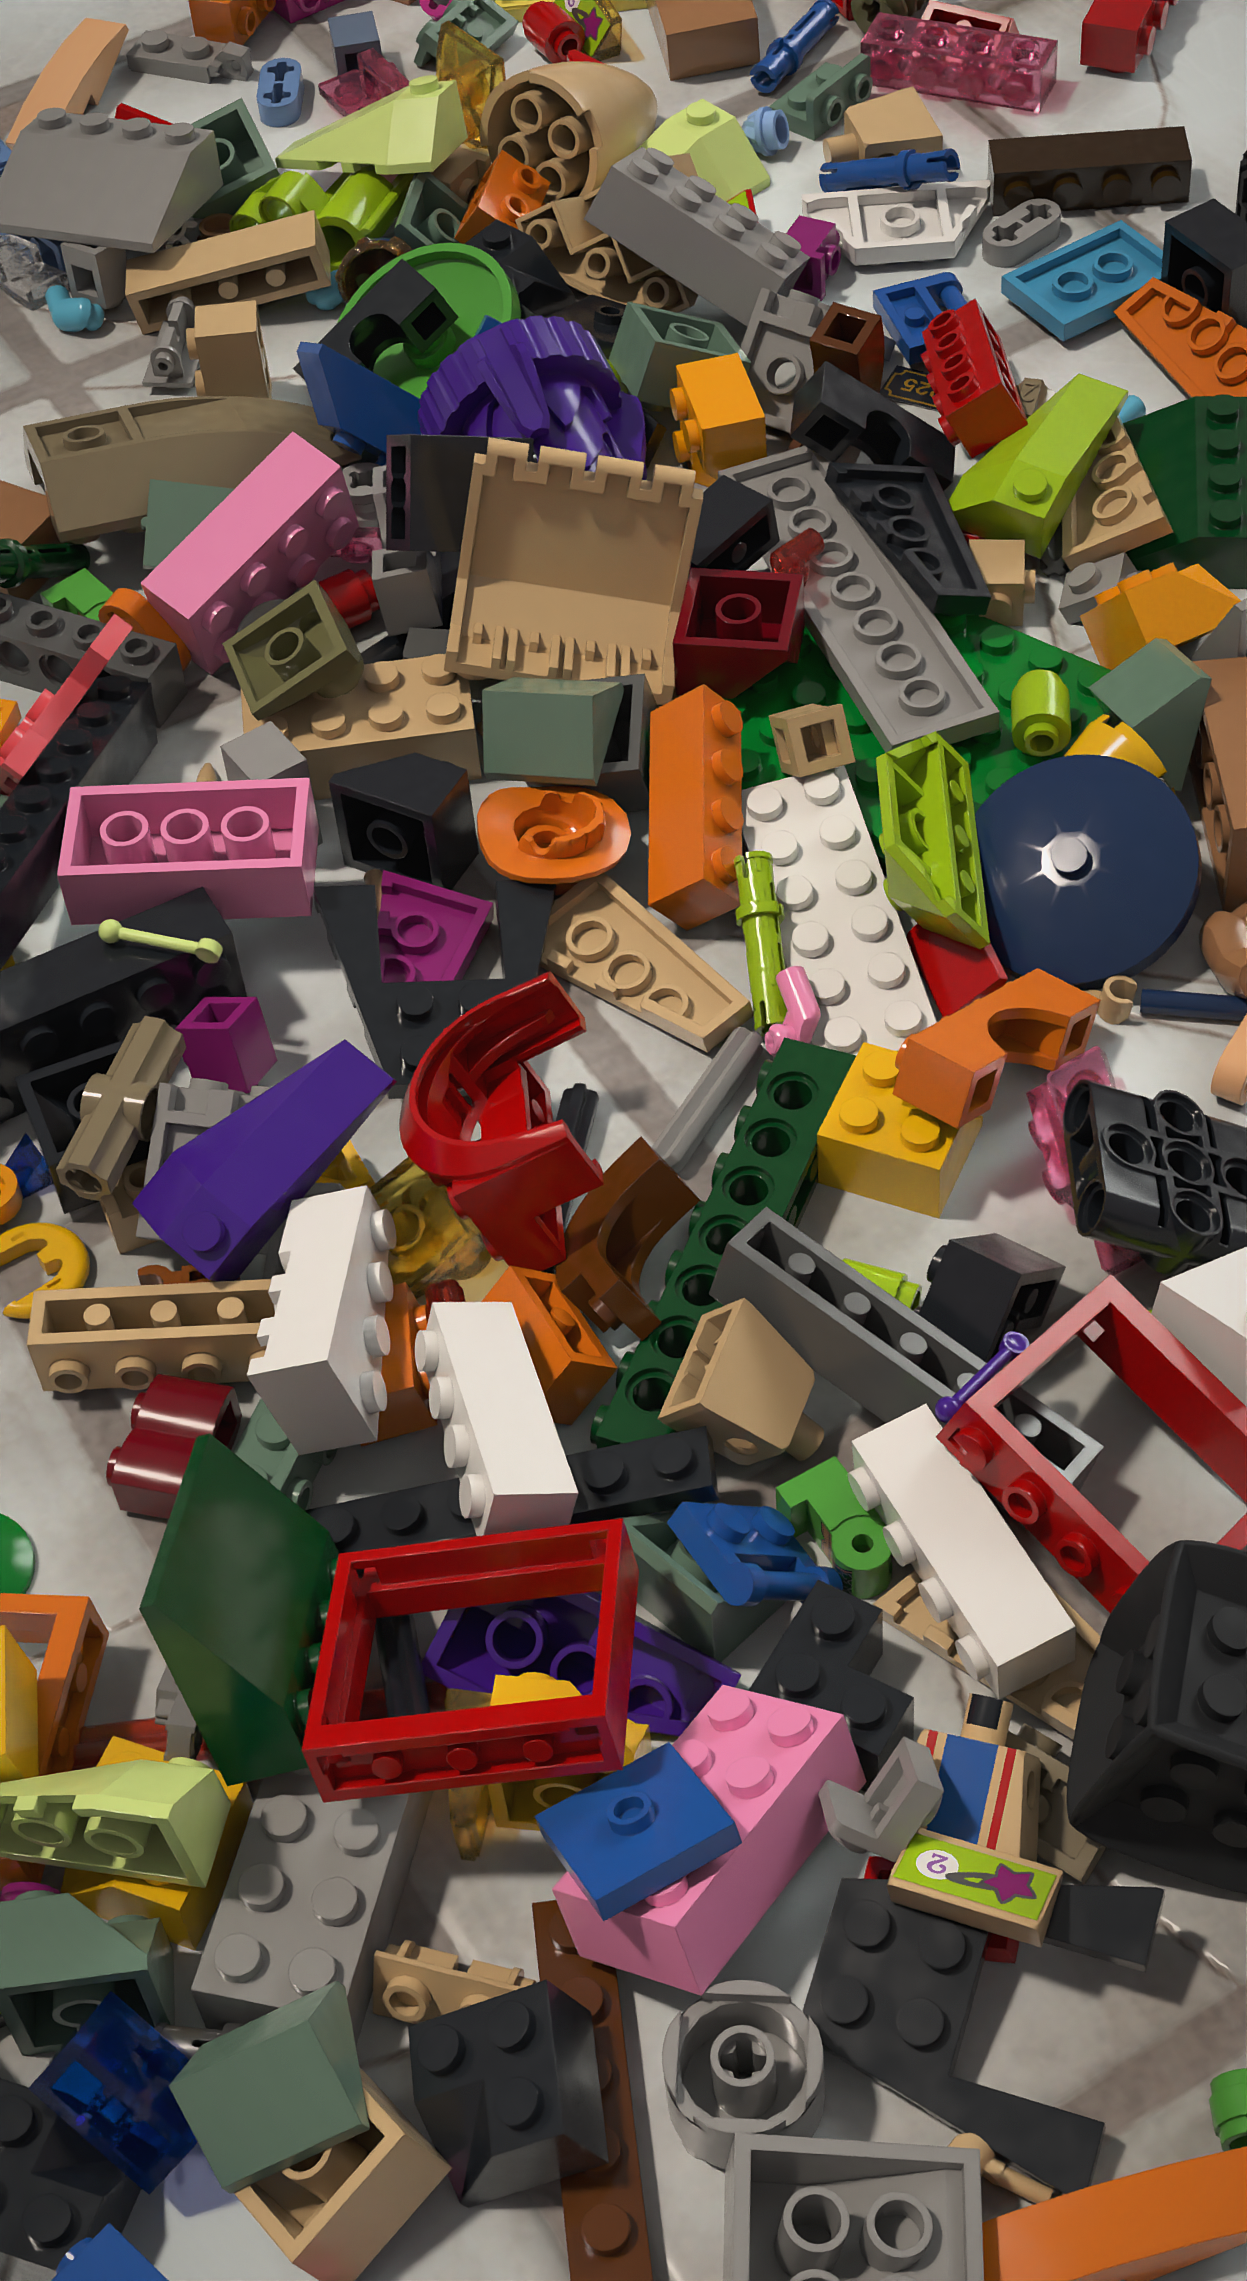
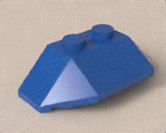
(356, 401)

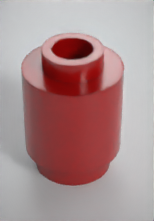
(552, 31)
(352, 595)

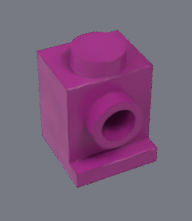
(821, 243)

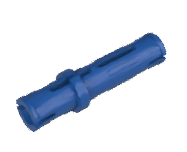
(786, 53)
(906, 170)

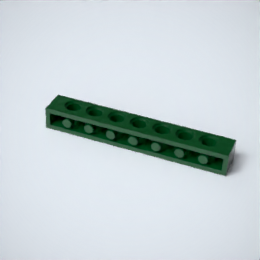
(767, 1167)

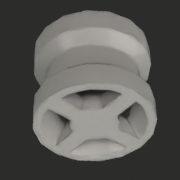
(360, 487)

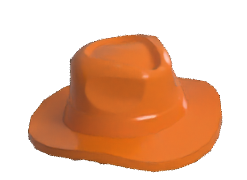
(552, 834)

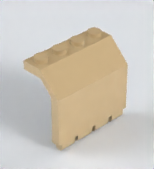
(571, 568)

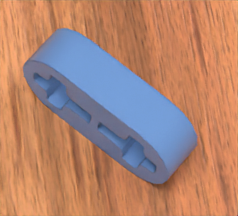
(280, 92)

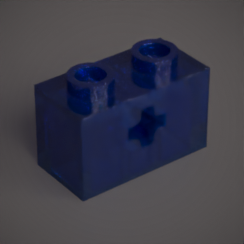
(116, 2092)

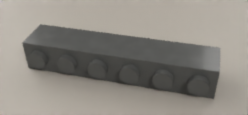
(871, 1340)

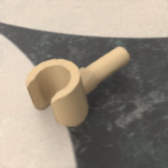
(1115, 998)
(1001, 2175)

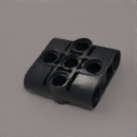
(1155, 1175)

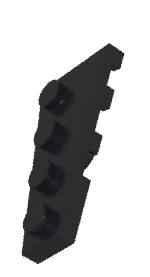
(915, 530)

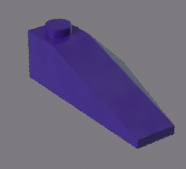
(237, 1179)
(560, 1639)

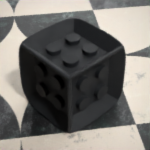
(1166, 1720)

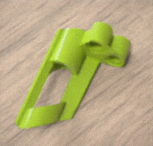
(350, 208)

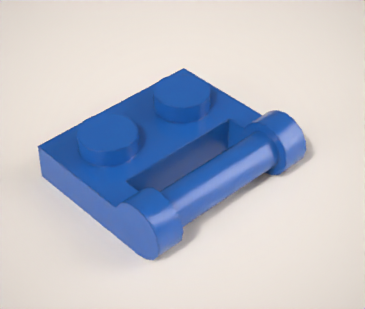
(911, 307)
(748, 1552)

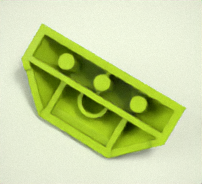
(932, 839)

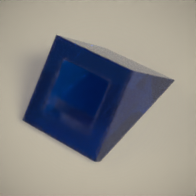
(29, 1167)

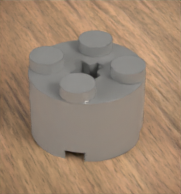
(732, 2032)

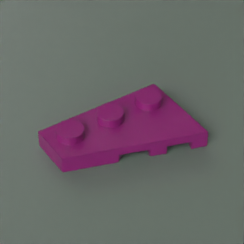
(428, 930)

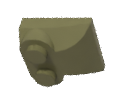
(295, 652)

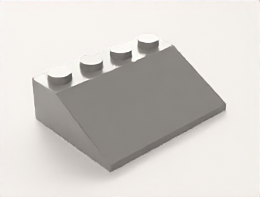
(106, 179)
(851, 2211)

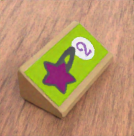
(975, 1886)

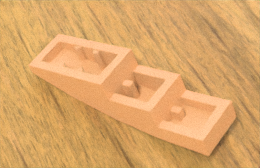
(74, 73)

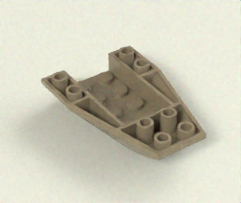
(103, 460)

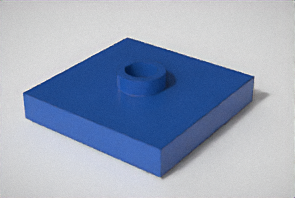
(637, 1830)

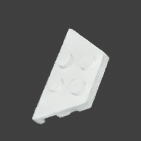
(900, 223)

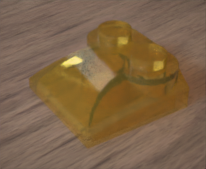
(475, 71)
(429, 1233)

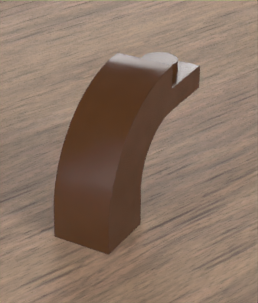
(855, 345)
(616, 1234)

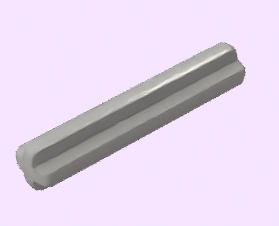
(709, 1097)

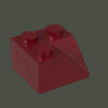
(736, 628)

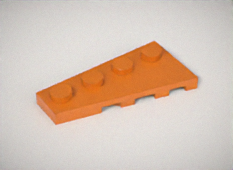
(1191, 343)

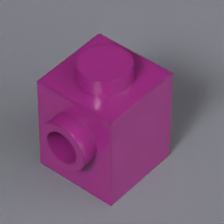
(228, 1042)

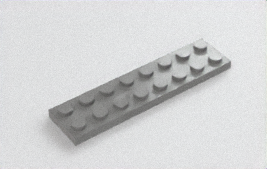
(867, 615)

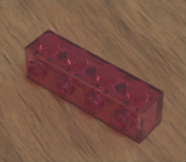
(961, 61)

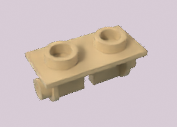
(424, 1983)

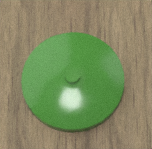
(471, 286)

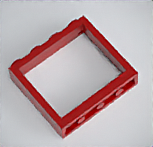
(1159, 1373)
(479, 1743)

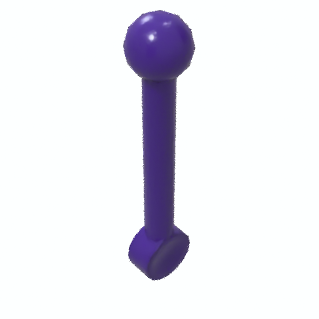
(1009, 1348)

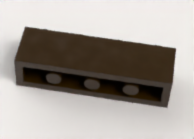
(1091, 169)

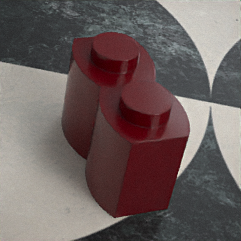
(163, 1433)

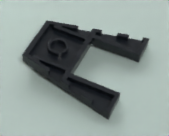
(409, 1016)
(899, 1995)

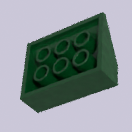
(1200, 477)
(241, 1611)

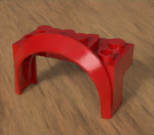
(524, 1161)

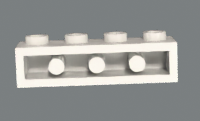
(494, 1418)
(963, 1553)

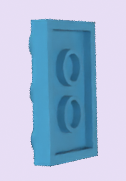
(1084, 279)

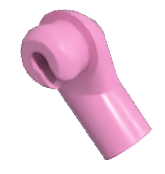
(802, 1010)

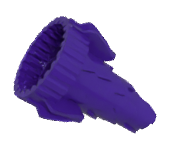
(536, 383)

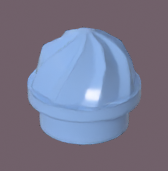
(767, 130)

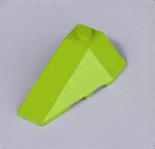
(1034, 473)

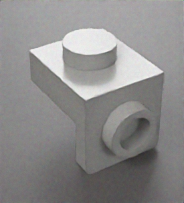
(1089, 580)
(893, 1807)

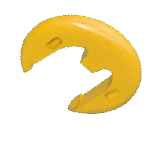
(59, 1252)

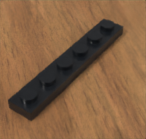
(610, 1483)

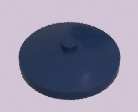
(1086, 869)

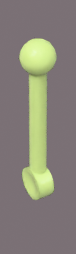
(206, 949)

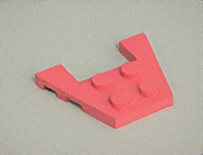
(52, 710)

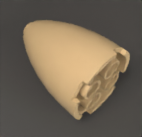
(569, 122)

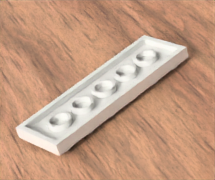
(837, 911)

